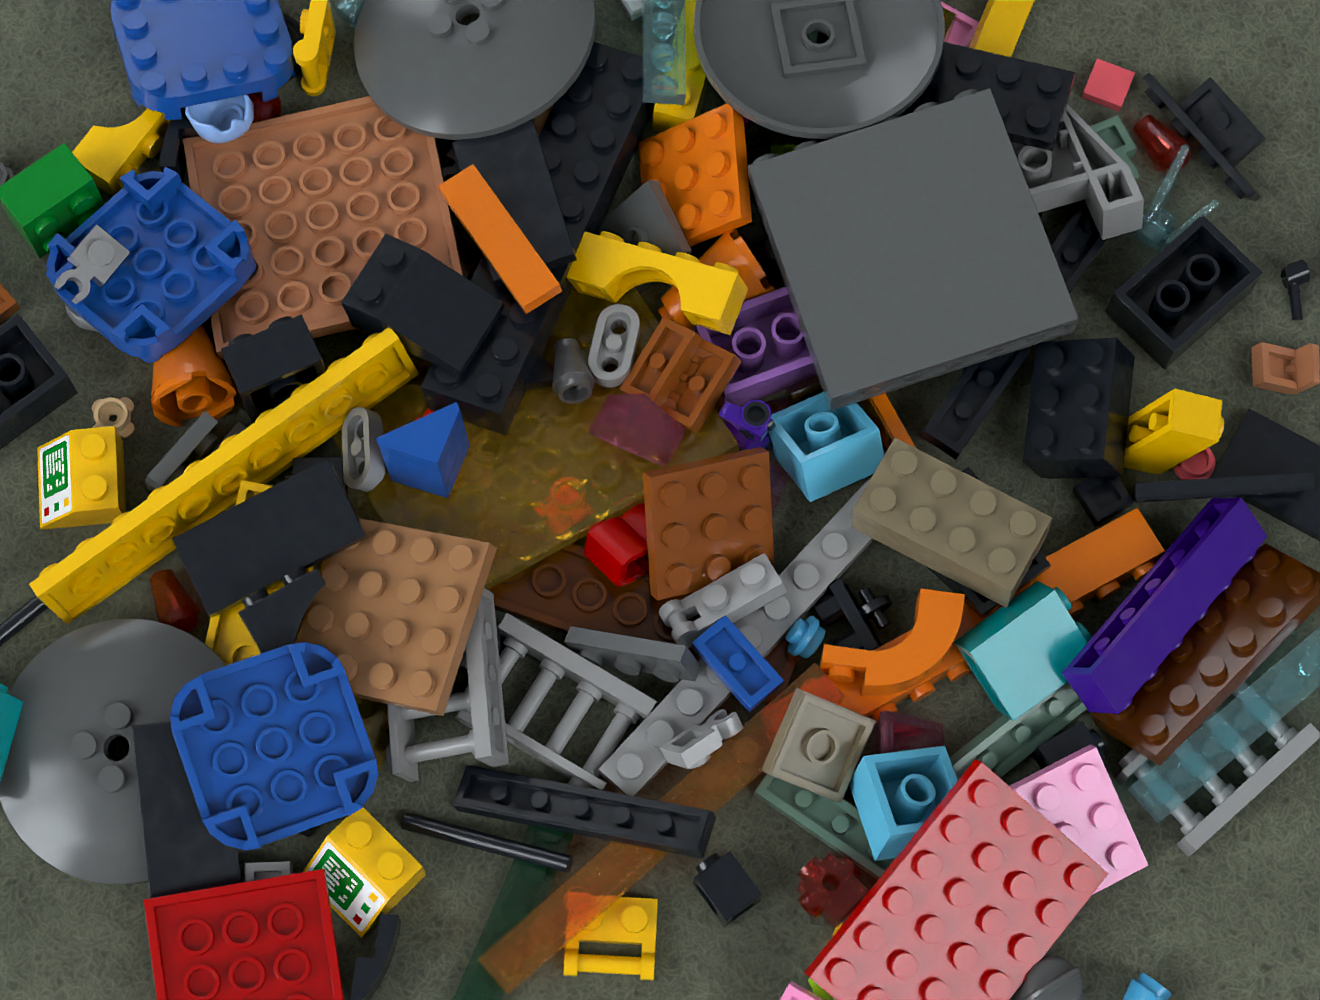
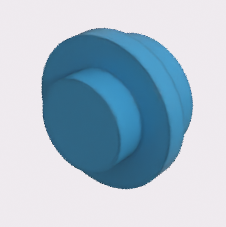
(805, 637)

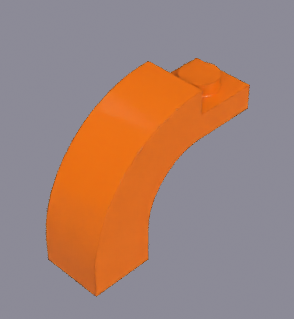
(909, 662)

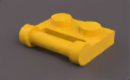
(316, 47)
(624, 922)

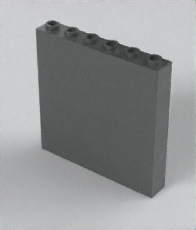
(911, 248)

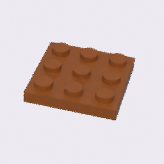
(706, 519)

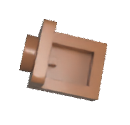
(1285, 368)

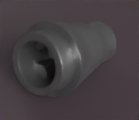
(571, 373)

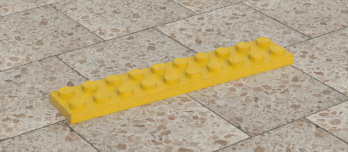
(212, 484)

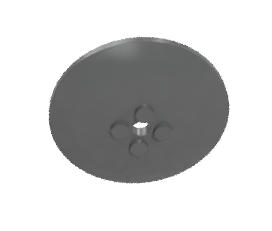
(866, 72)
(474, 76)
(76, 698)

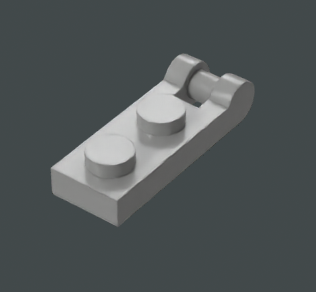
(731, 595)

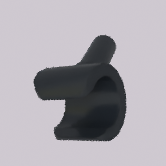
(1296, 274)

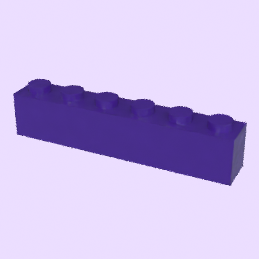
(1164, 605)

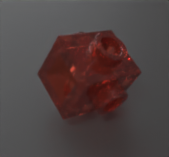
(831, 905)

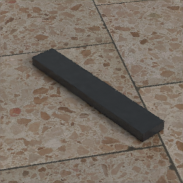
(585, 811)

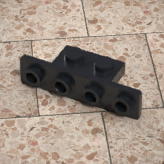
(1217, 125)

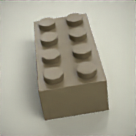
(950, 522)

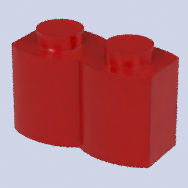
(620, 546)

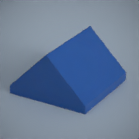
(427, 451)

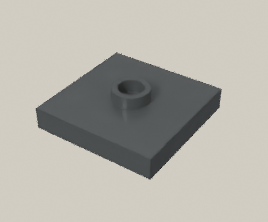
(648, 219)

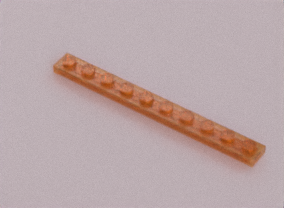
(623, 865)

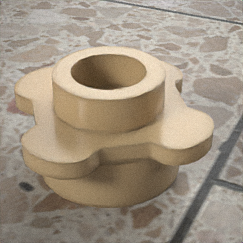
(121, 407)

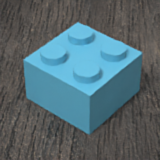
(825, 447)
(899, 794)

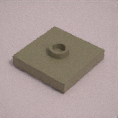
(818, 745)

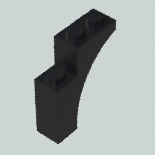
(277, 616)

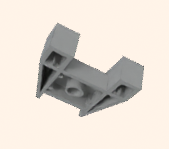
(1083, 170)

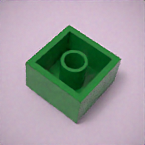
(50, 198)

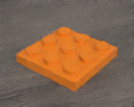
(702, 172)

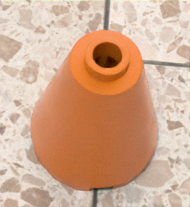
(731, 251)
(191, 382)

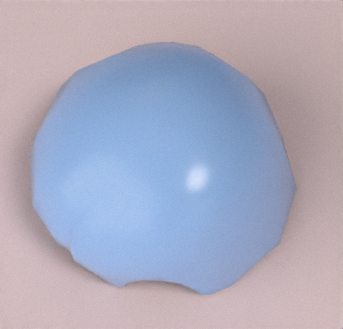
(222, 119)

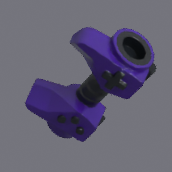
(749, 424)

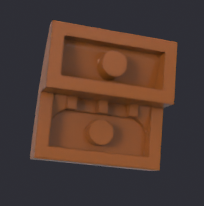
(681, 373)

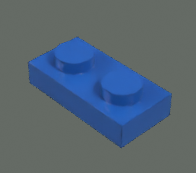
(737, 663)

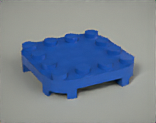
(201, 50)
(178, 267)
(273, 745)

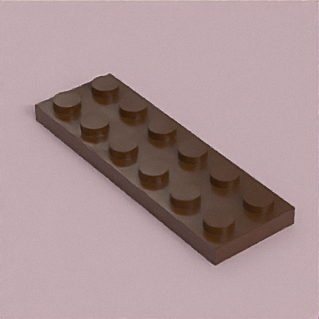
(1217, 653)

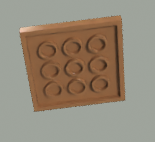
(400, 612)

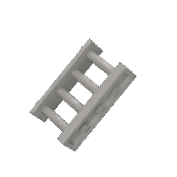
(592, 685)
(482, 698)
(1226, 797)

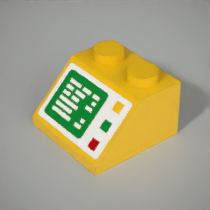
(81, 478)
(365, 870)

